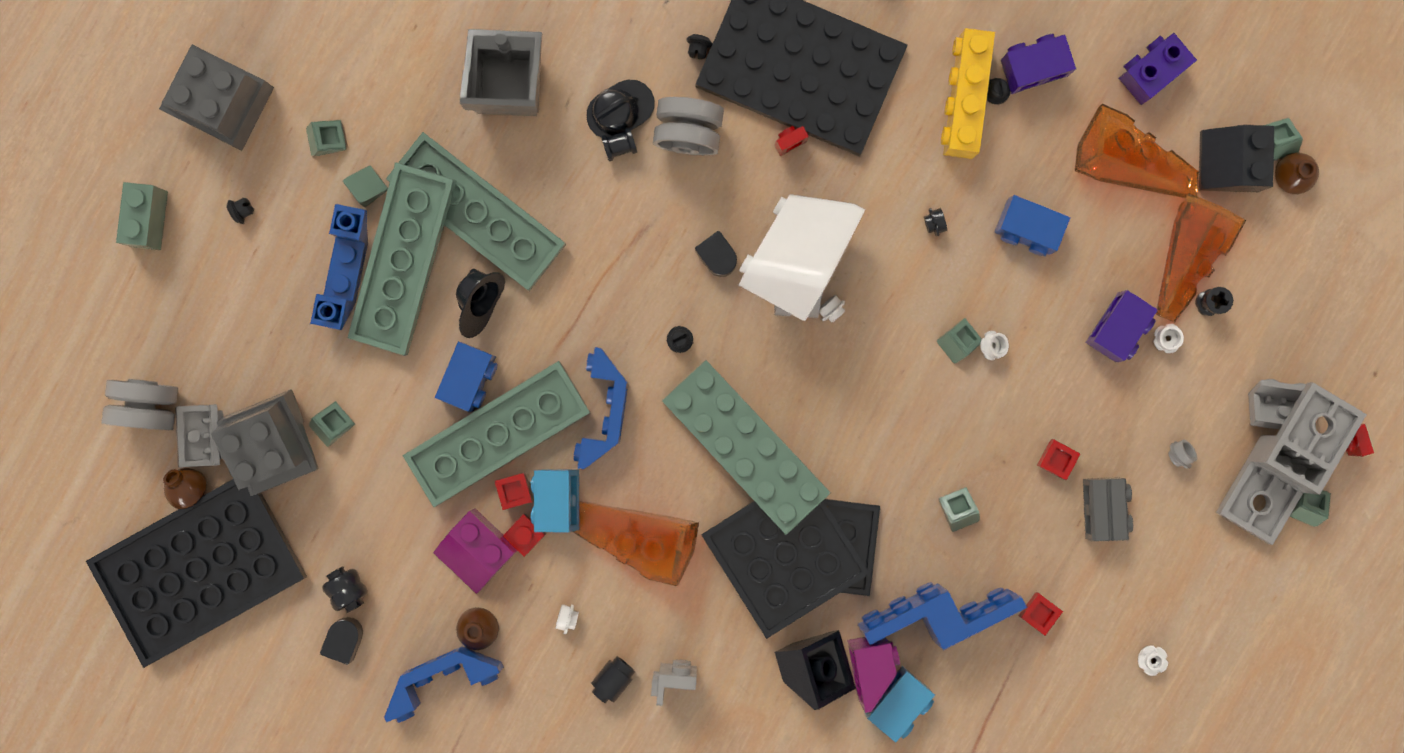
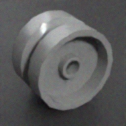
(688, 126)
(139, 405)

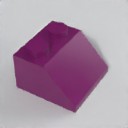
(474, 550)
(872, 669)

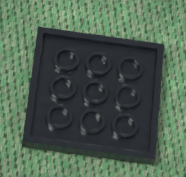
(782, 573)

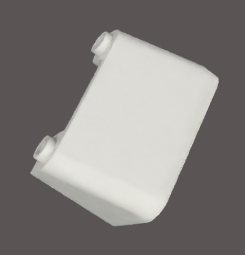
(800, 252)

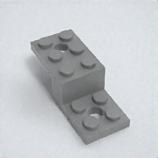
(1291, 463)

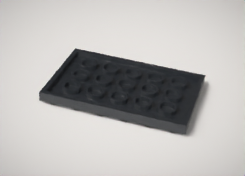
(802, 68)
(195, 570)

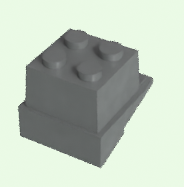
(502, 72)
(216, 97)
(265, 444)

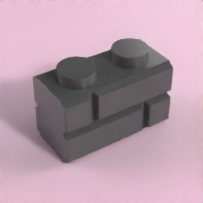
(1107, 509)

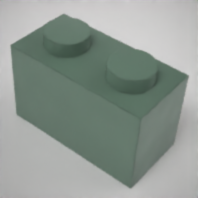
(141, 216)

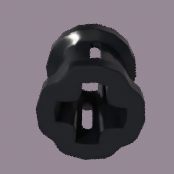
(619, 144)
(1222, 297)

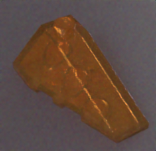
(1125, 156)
(1197, 239)
(646, 541)

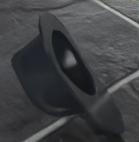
(620, 107)
(477, 299)

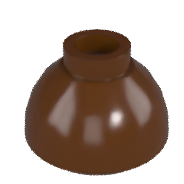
(1296, 173)
(183, 487)
(477, 628)

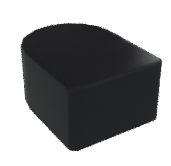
(717, 255)
(343, 640)

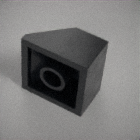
(1236, 158)

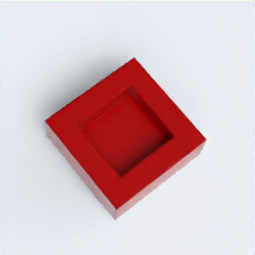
(790, 139)
(1360, 443)
(1058, 459)
(513, 491)
(522, 535)
(1040, 613)

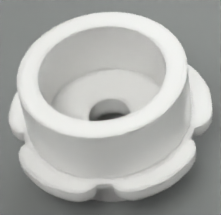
(832, 309)
(1176, 338)
(994, 345)
(567, 618)
(1145, 657)

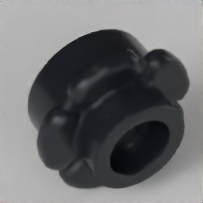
(935, 221)

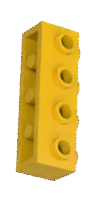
(968, 93)

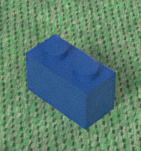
(1032, 226)
(466, 377)

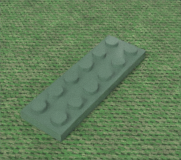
(488, 217)
(401, 259)
(496, 434)
(746, 447)

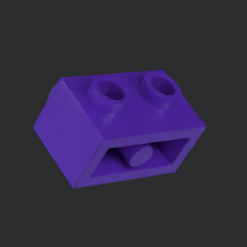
(1037, 63)
(1157, 69)
(1122, 326)

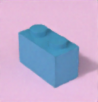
(555, 500)
(901, 705)

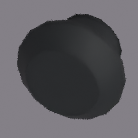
(698, 45)
(998, 91)
(239, 209)
(680, 339)

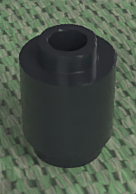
(612, 680)

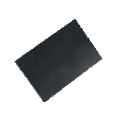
(860, 526)

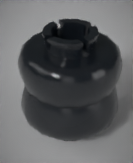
(345, 589)

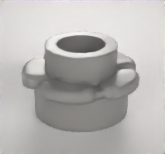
(1182, 454)

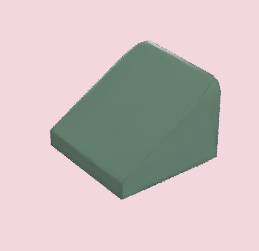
(325, 137)
(1286, 138)
(365, 185)
(959, 341)
(331, 424)
(1312, 508)
(959, 509)

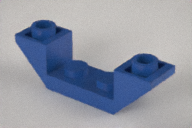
(345, 268)
(592, 449)
(476, 665)

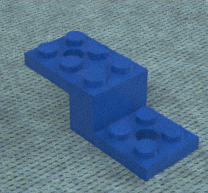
(941, 615)

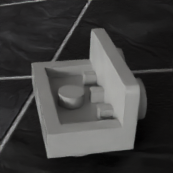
(1272, 402)
(194, 435)
(676, 675)

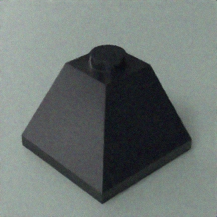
(816, 669)

